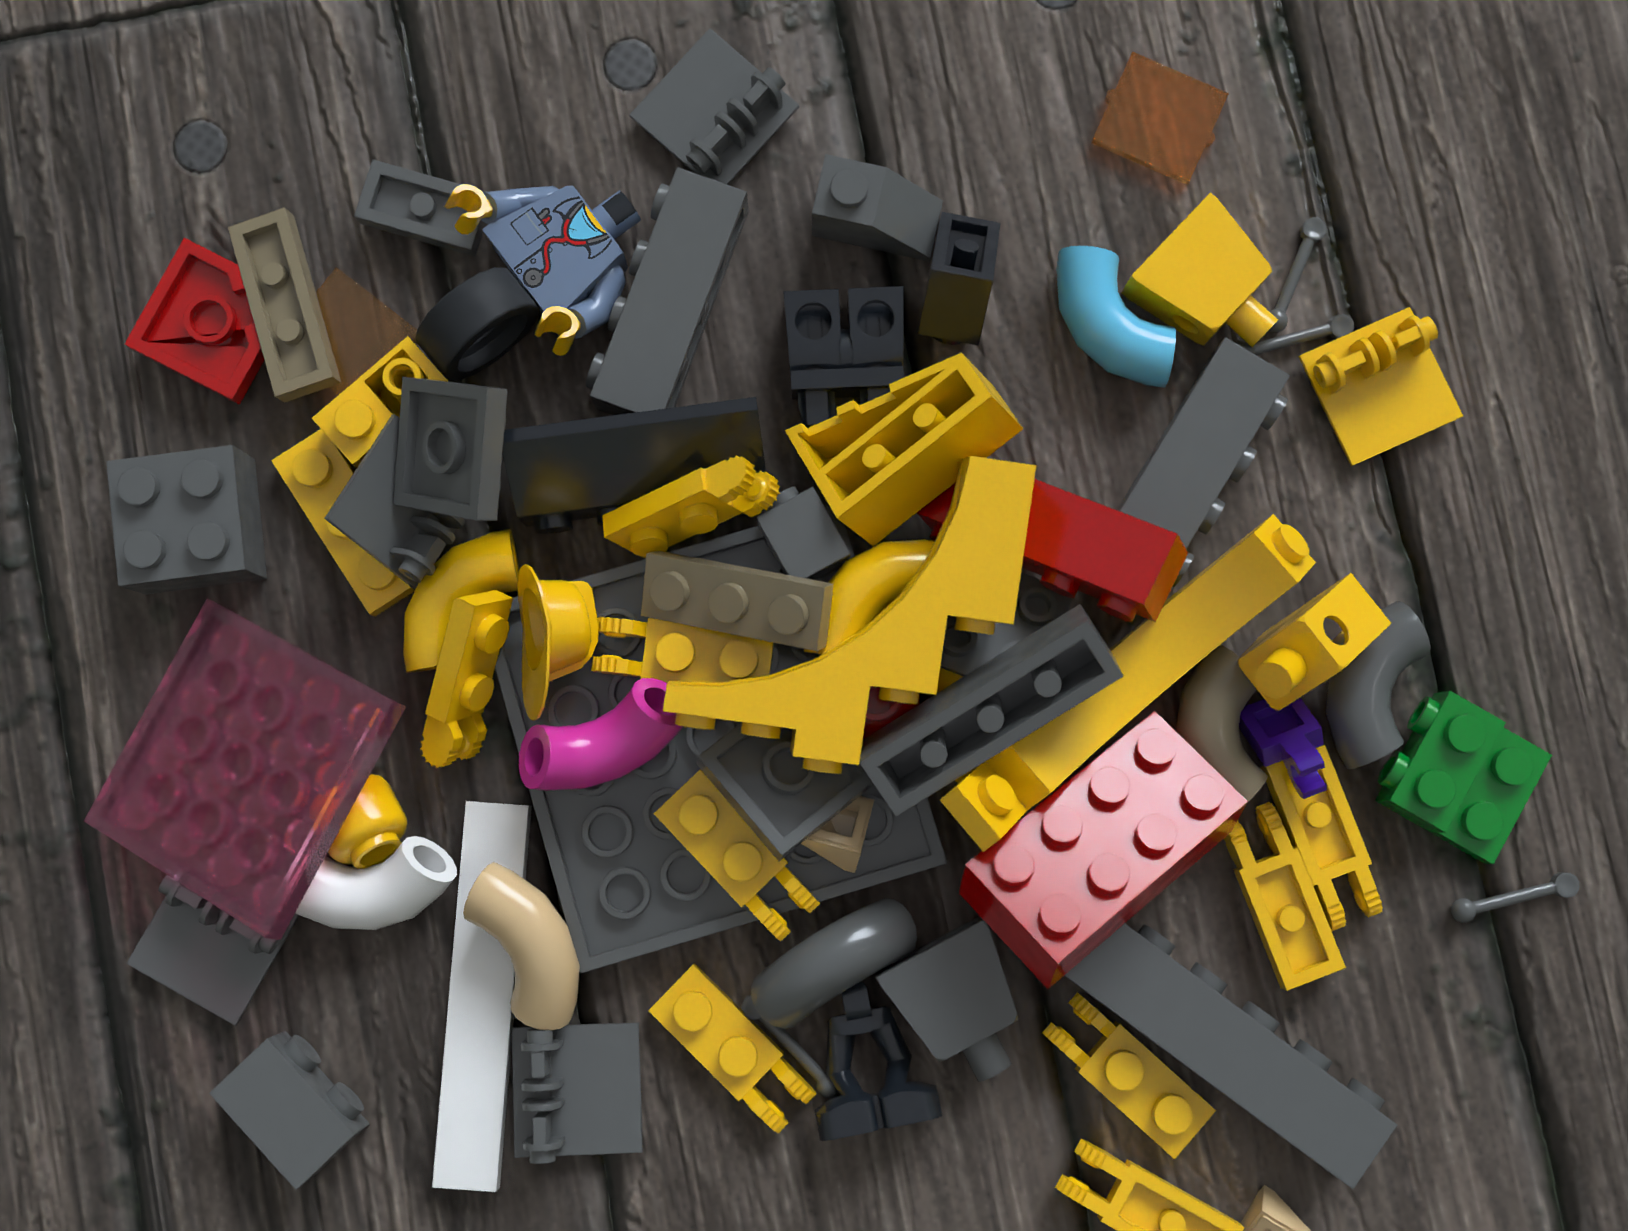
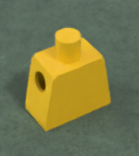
(1205, 278)
(1296, 650)

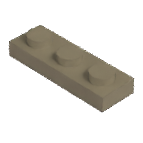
(284, 305)
(737, 600)

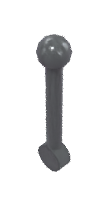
(1311, 233)
(1336, 327)
(1561, 884)
(824, 1085)

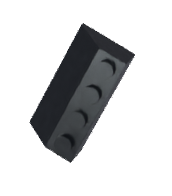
(607, 461)

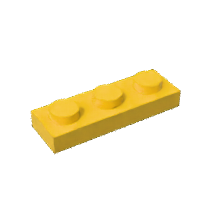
(316, 477)

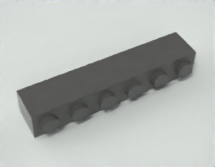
(1237, 1051)

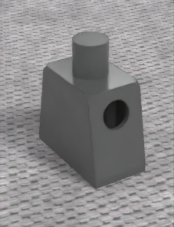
(956, 997)

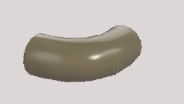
(1211, 718)

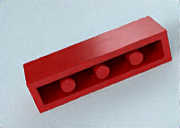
(1091, 551)

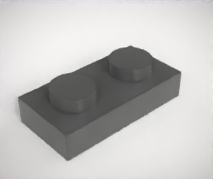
(414, 208)

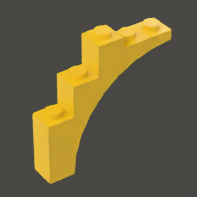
(825, 700)

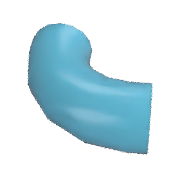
(1104, 324)

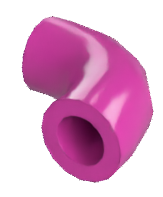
(600, 748)

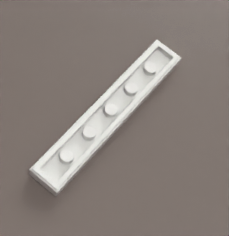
(479, 1013)

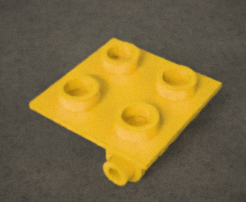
(1381, 385)

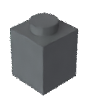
(802, 535)

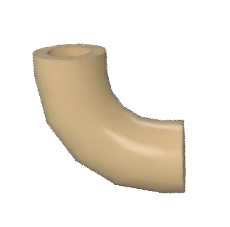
(534, 940)

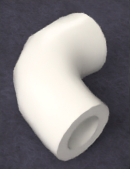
(381, 893)

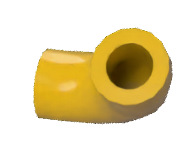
(464, 570)
(869, 585)

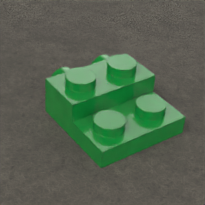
(1461, 775)

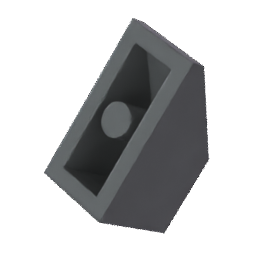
(874, 209)

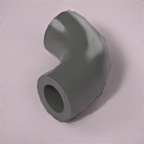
(1362, 691)
(833, 962)

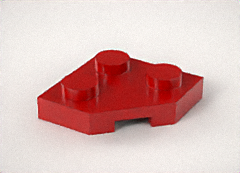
(201, 323)

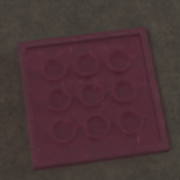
(244, 768)

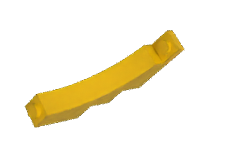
(1151, 660)

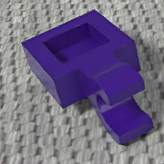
(1288, 737)

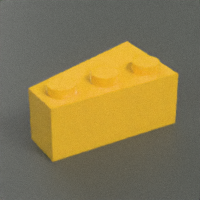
(905, 447)

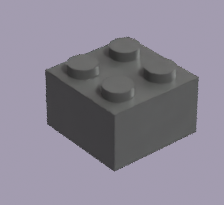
(186, 520)

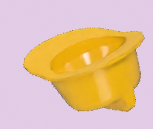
(557, 633)

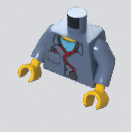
(555, 250)

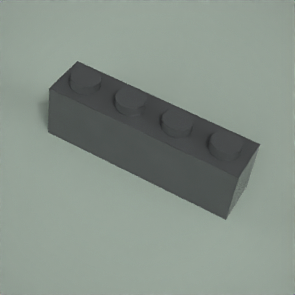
(670, 295)
(1207, 443)
(988, 710)

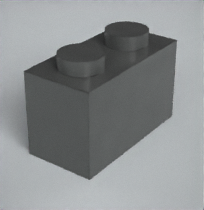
(291, 1107)

